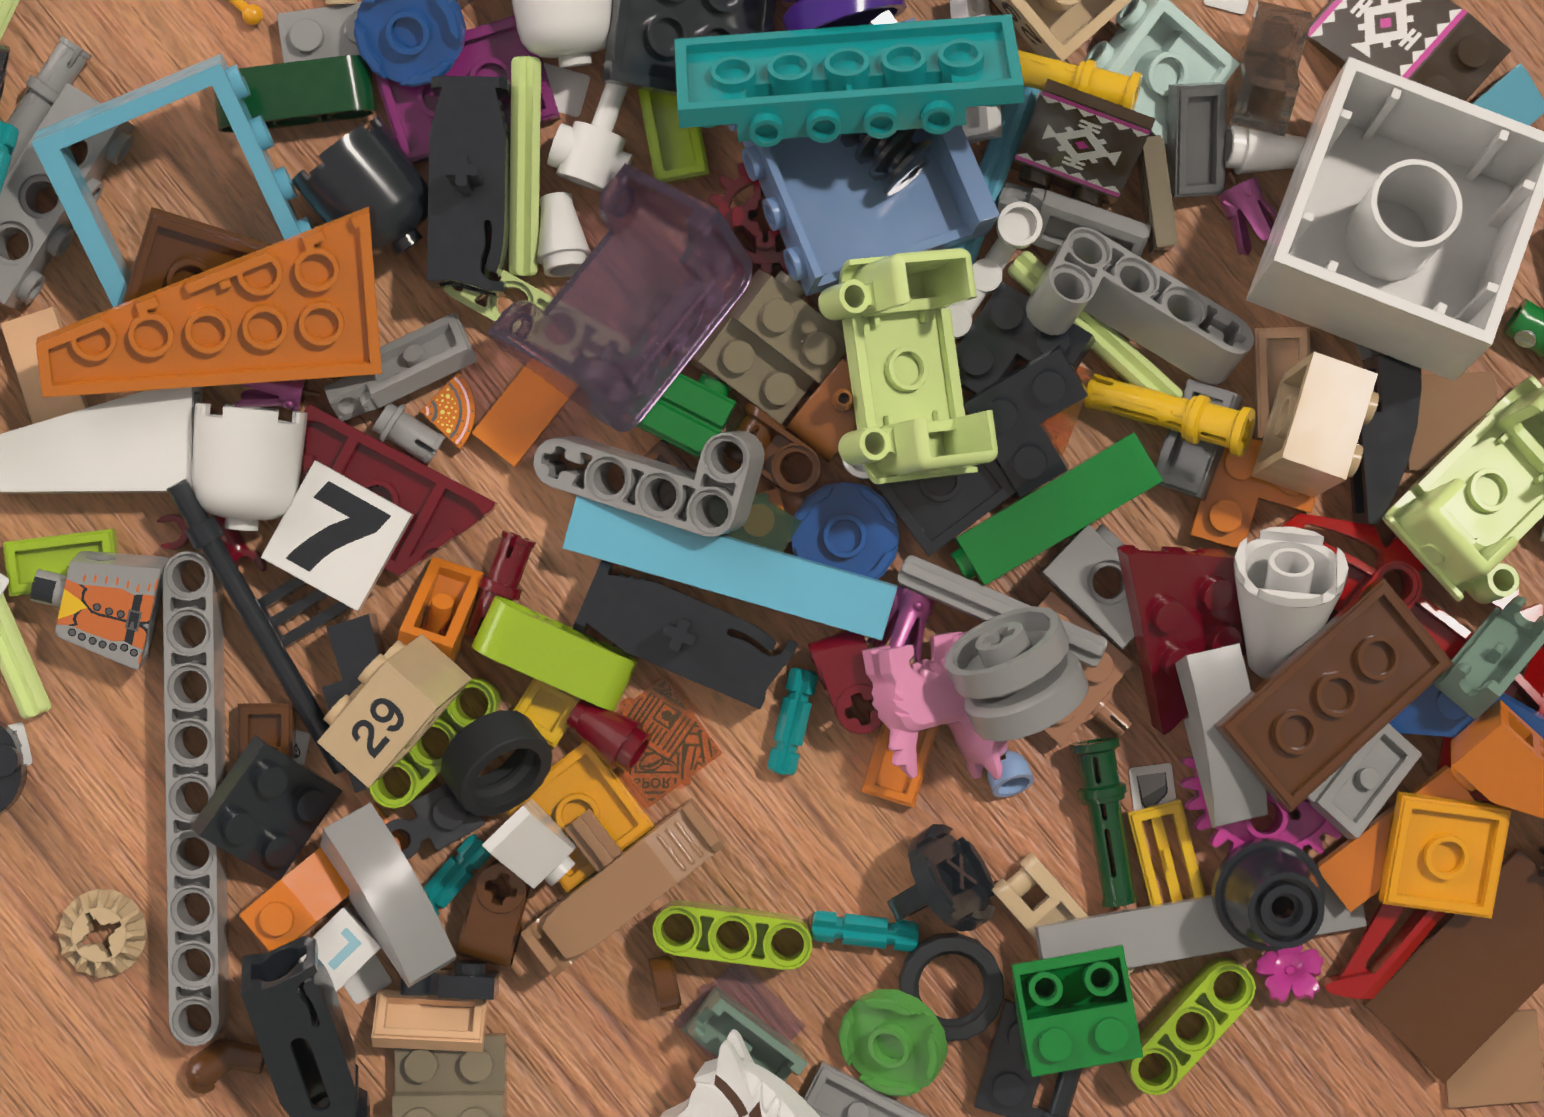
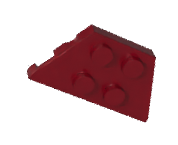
(438, 503)
(1178, 608)

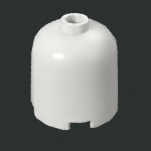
(563, 28)
(246, 463)

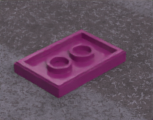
(485, 54)

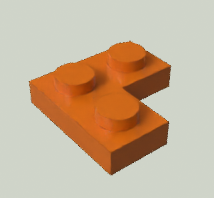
(1233, 498)

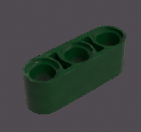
(306, 92)

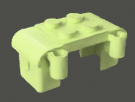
(907, 366)
(1479, 499)

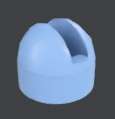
(1015, 776)

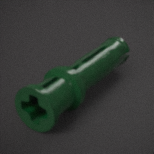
(1115, 886)

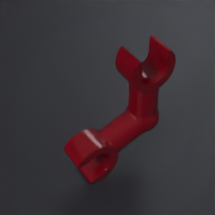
(231, 539)

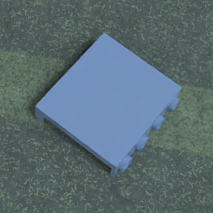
(838, 213)

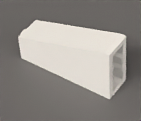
(108, 448)

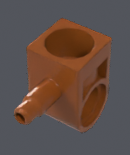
(827, 414)

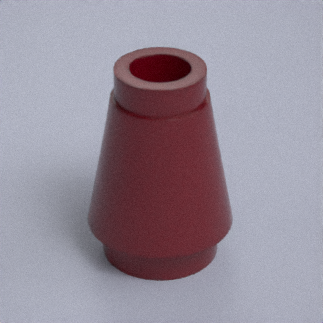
(610, 735)

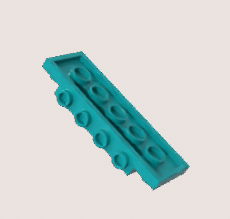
(848, 78)

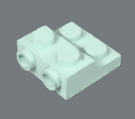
(1167, 51)

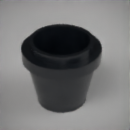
(1250, 883)

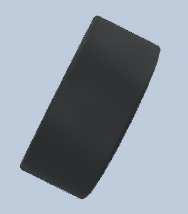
(483, 742)
(970, 948)

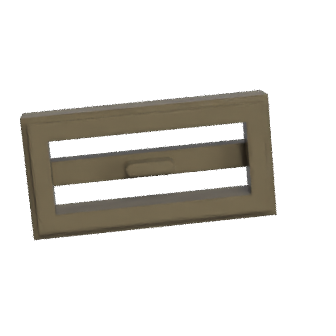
(1157, 195)

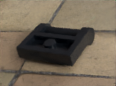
(1007, 1084)

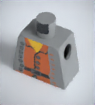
(106, 603)

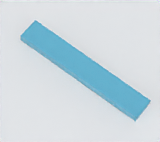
(732, 568)

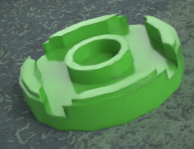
(893, 1042)

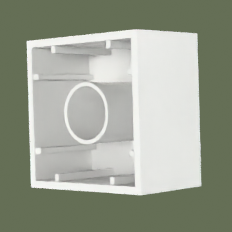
(1404, 220)

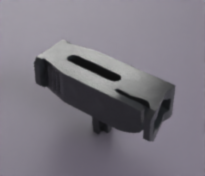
(468, 184)
(681, 635)
(302, 1032)

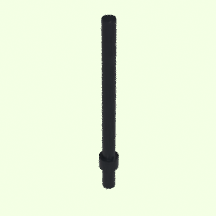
(205, 533)

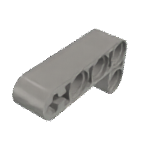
(1139, 302)
(645, 475)

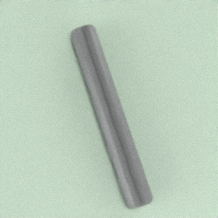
(986, 603)

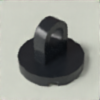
(947, 879)

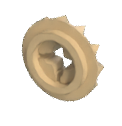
(126, 942)

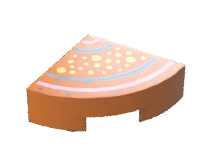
(453, 410)

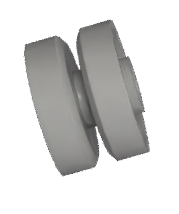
(1016, 674)

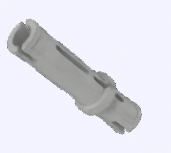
(61, 67)

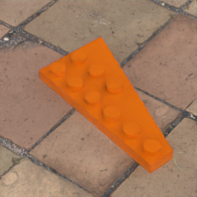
(261, 318)

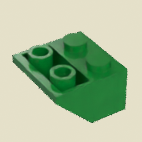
(1075, 1011)

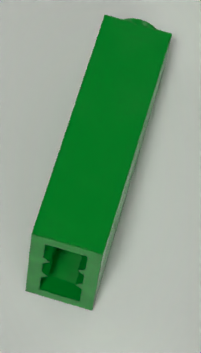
(1055, 510)

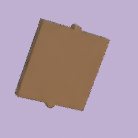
(1448, 413)
(1503, 1068)

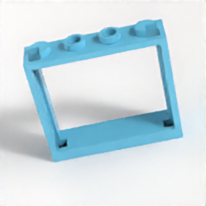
(77, 200)

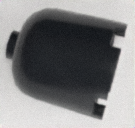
(374, 172)

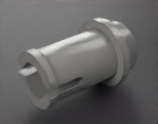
(406, 432)

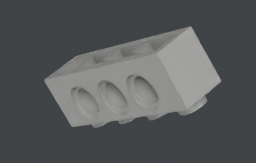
(49, 232)

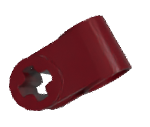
(843, 674)

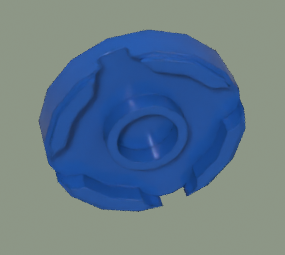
(410, 38)
(847, 529)

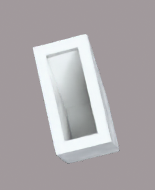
(532, 846)

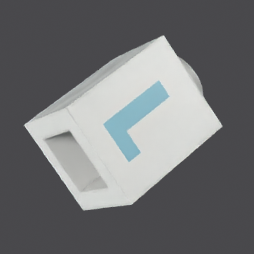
(345, 945)

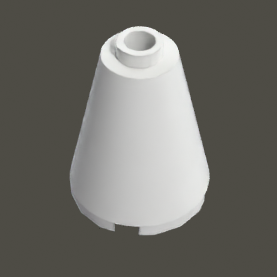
(1285, 592)

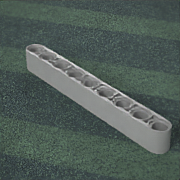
(180, 770)

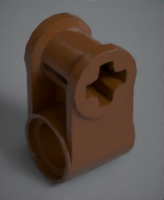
(778, 447)
(494, 921)

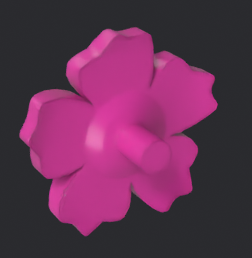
(1290, 970)

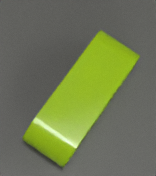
(554, 653)
(421, 766)
(706, 945)
(1216, 1015)

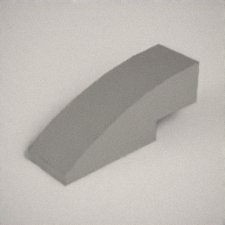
(1211, 687)
(387, 894)

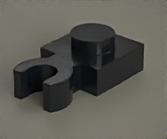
(438, 819)
(465, 981)

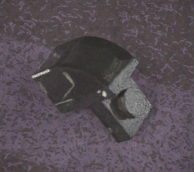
(1268, 67)

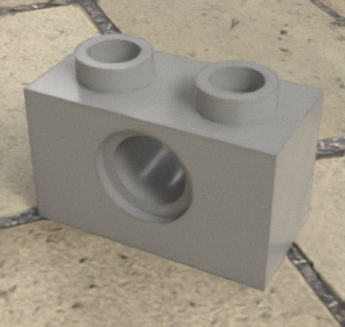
(1072, 575)

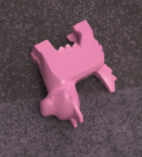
(923, 698)

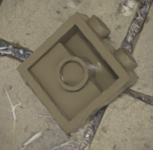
(773, 345)
(452, 1081)

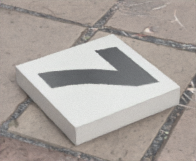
(337, 536)

